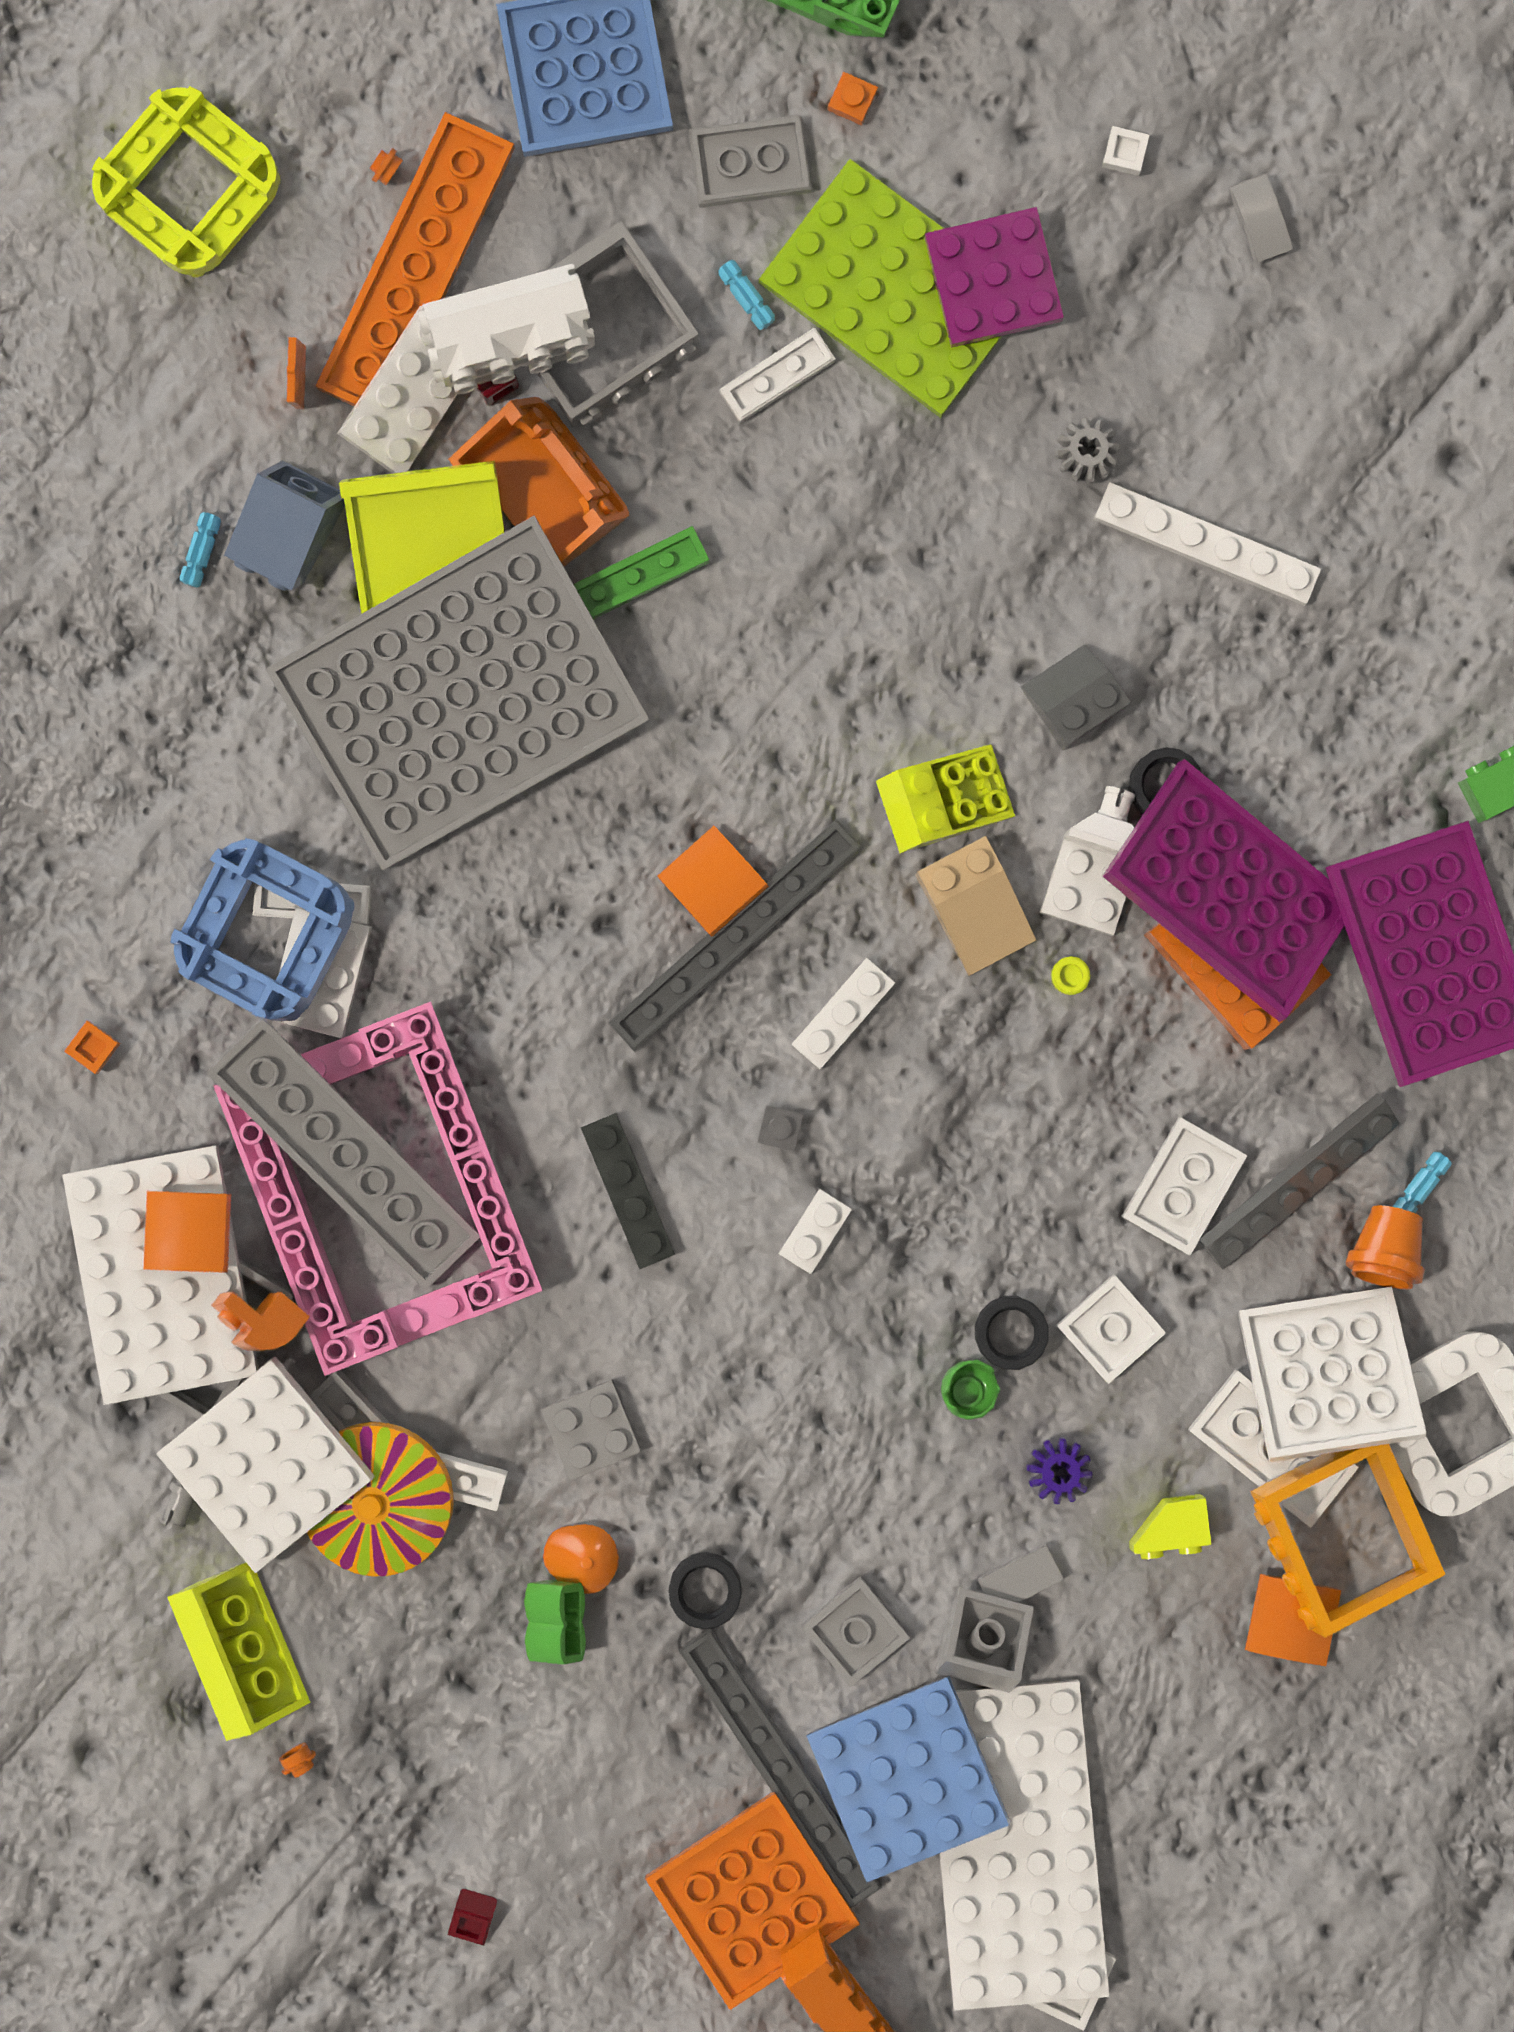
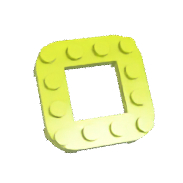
(144, 145)

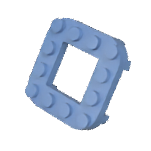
(216, 908)

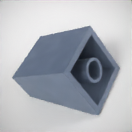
(284, 525)

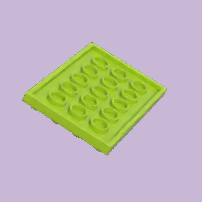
(869, 284)

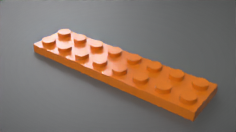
(418, 251)

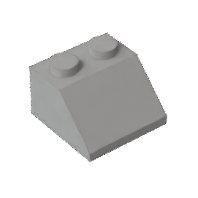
(985, 1640)

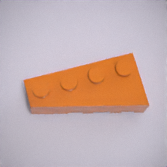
(829, 1989)

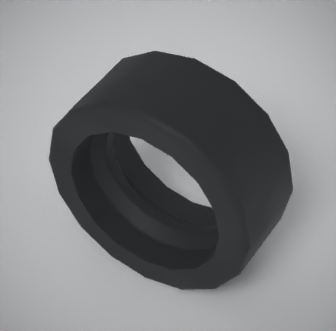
(1157, 756)
(1039, 1342)
(698, 1619)

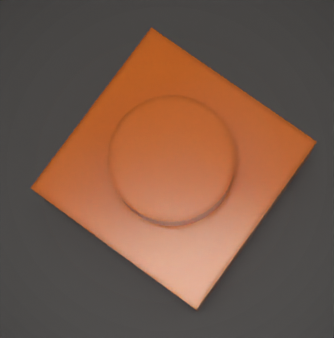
(852, 98)
(92, 1047)

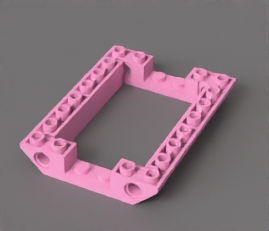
(295, 1236)

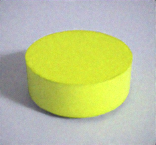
(1070, 975)

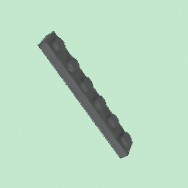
(1299, 1181)

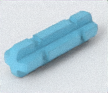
(746, 294)
(200, 549)
(1424, 1182)

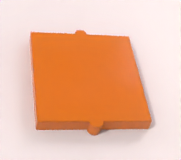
(296, 373)

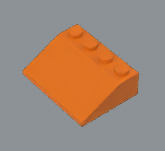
(1232, 1007)

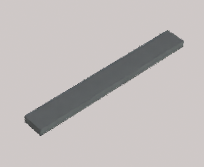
(716, 953)
(777, 1763)

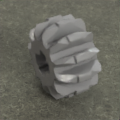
(1089, 437)

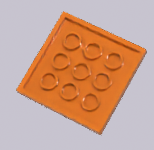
(750, 1898)

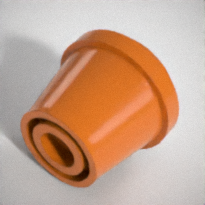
(1389, 1249)

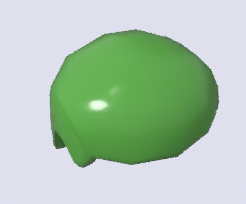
(970, 1389)

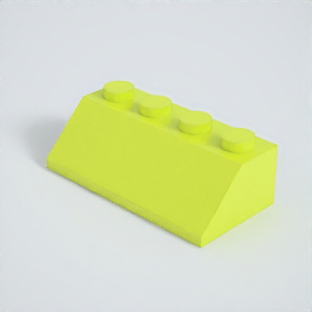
(239, 1651)

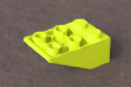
(944, 798)

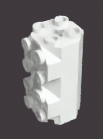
(505, 327)

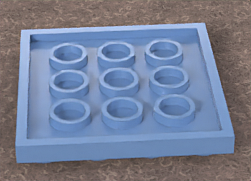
(583, 72)
(908, 1779)

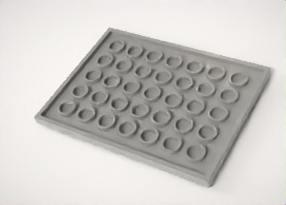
(458, 693)

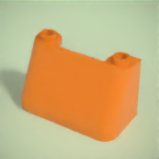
(546, 476)

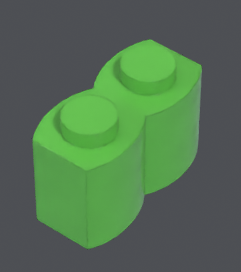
(555, 1622)

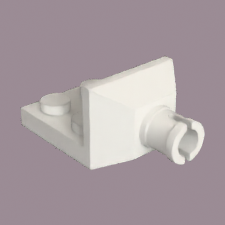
(1076, 885)

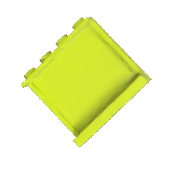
(417, 524)

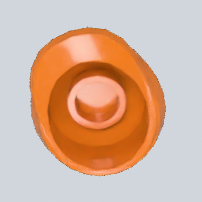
(582, 1556)

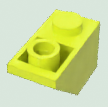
(1173, 1525)

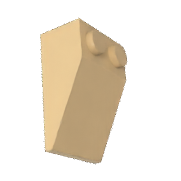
(976, 905)

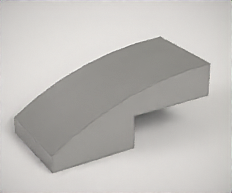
(1261, 217)

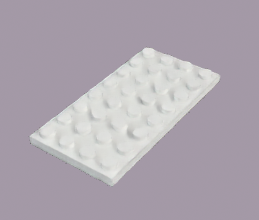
(1027, 1895)

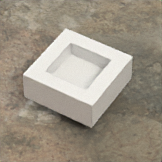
(1125, 150)

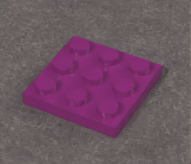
(994, 277)

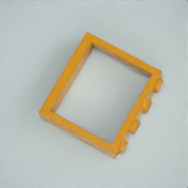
(1404, 1514)

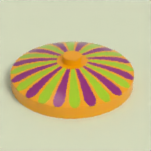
(398, 1513)

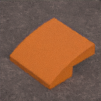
(712, 881)
(187, 1231)
(1277, 1628)

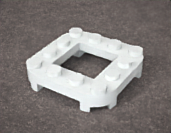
(1485, 1475)

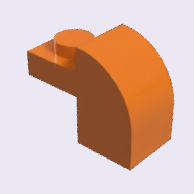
(268, 1327)

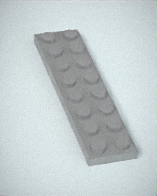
(343, 1153)

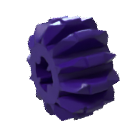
(1072, 1467)

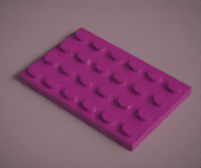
(1229, 890)
(1430, 951)

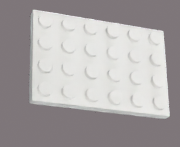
(151, 1326)

